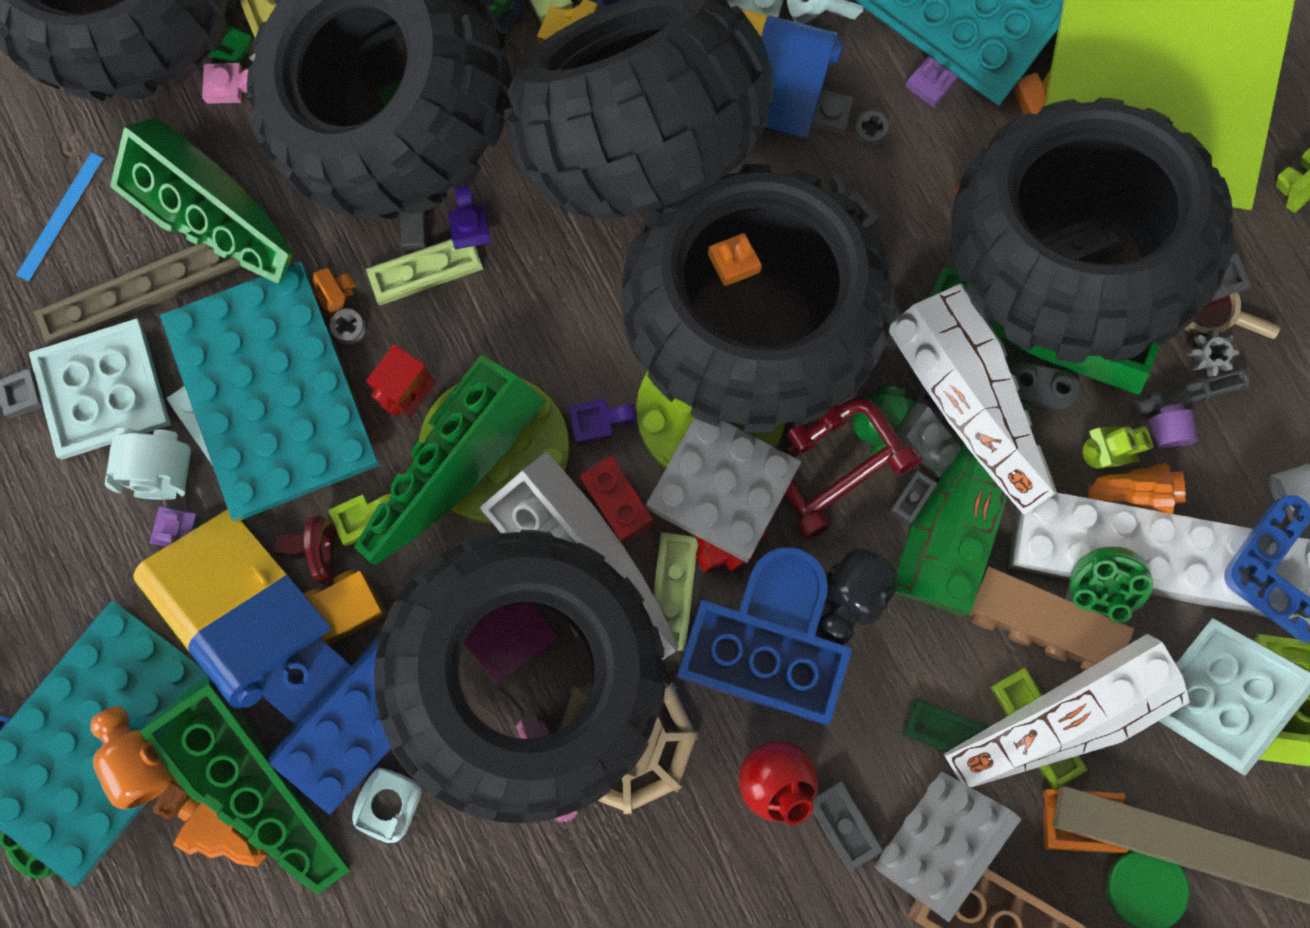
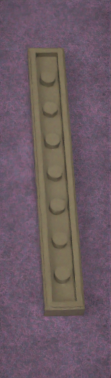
(1182, 844)

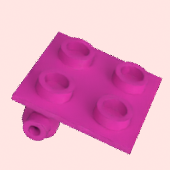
(509, 639)

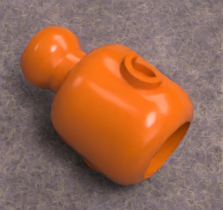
(126, 762)

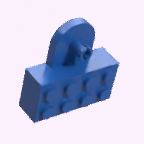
(770, 645)
(334, 718)

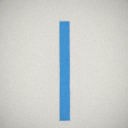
(59, 216)

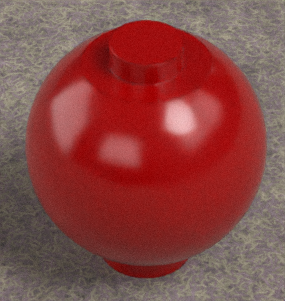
(779, 782)

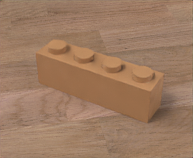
(1046, 620)

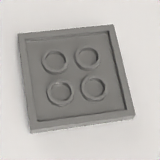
(723, 486)
(946, 844)

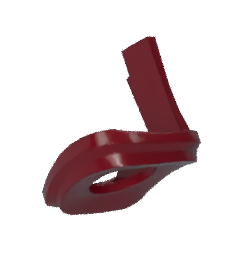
(316, 542)

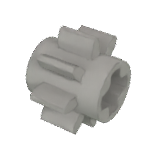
(1222, 355)

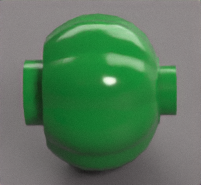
(895, 408)

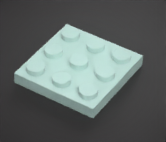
(98, 386)
(1236, 696)

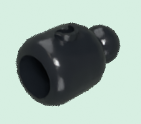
(858, 593)

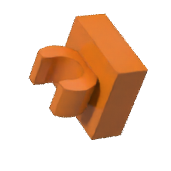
(734, 259)
(332, 292)

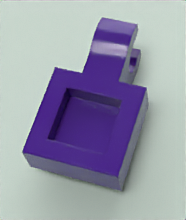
(469, 223)
(594, 420)

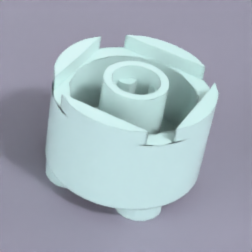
(148, 464)

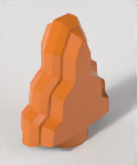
(1144, 488)
(214, 838)

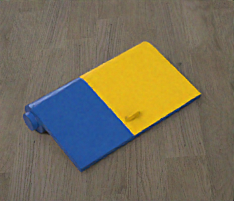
(229, 605)

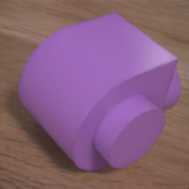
(1173, 427)

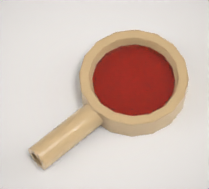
(1224, 314)

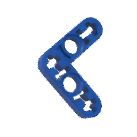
(1263, 567)

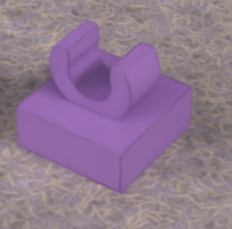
(931, 81)
(172, 525)

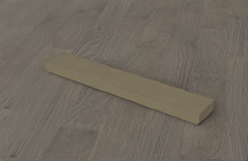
(132, 292)

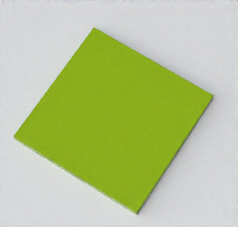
(1192, 60)

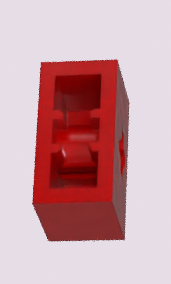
(400, 383)
(616, 500)

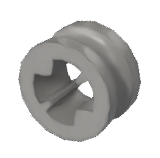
(347, 315)

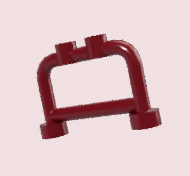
(804, 439)

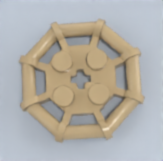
(649, 761)

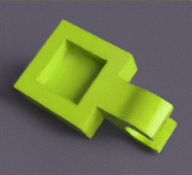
(354, 516)

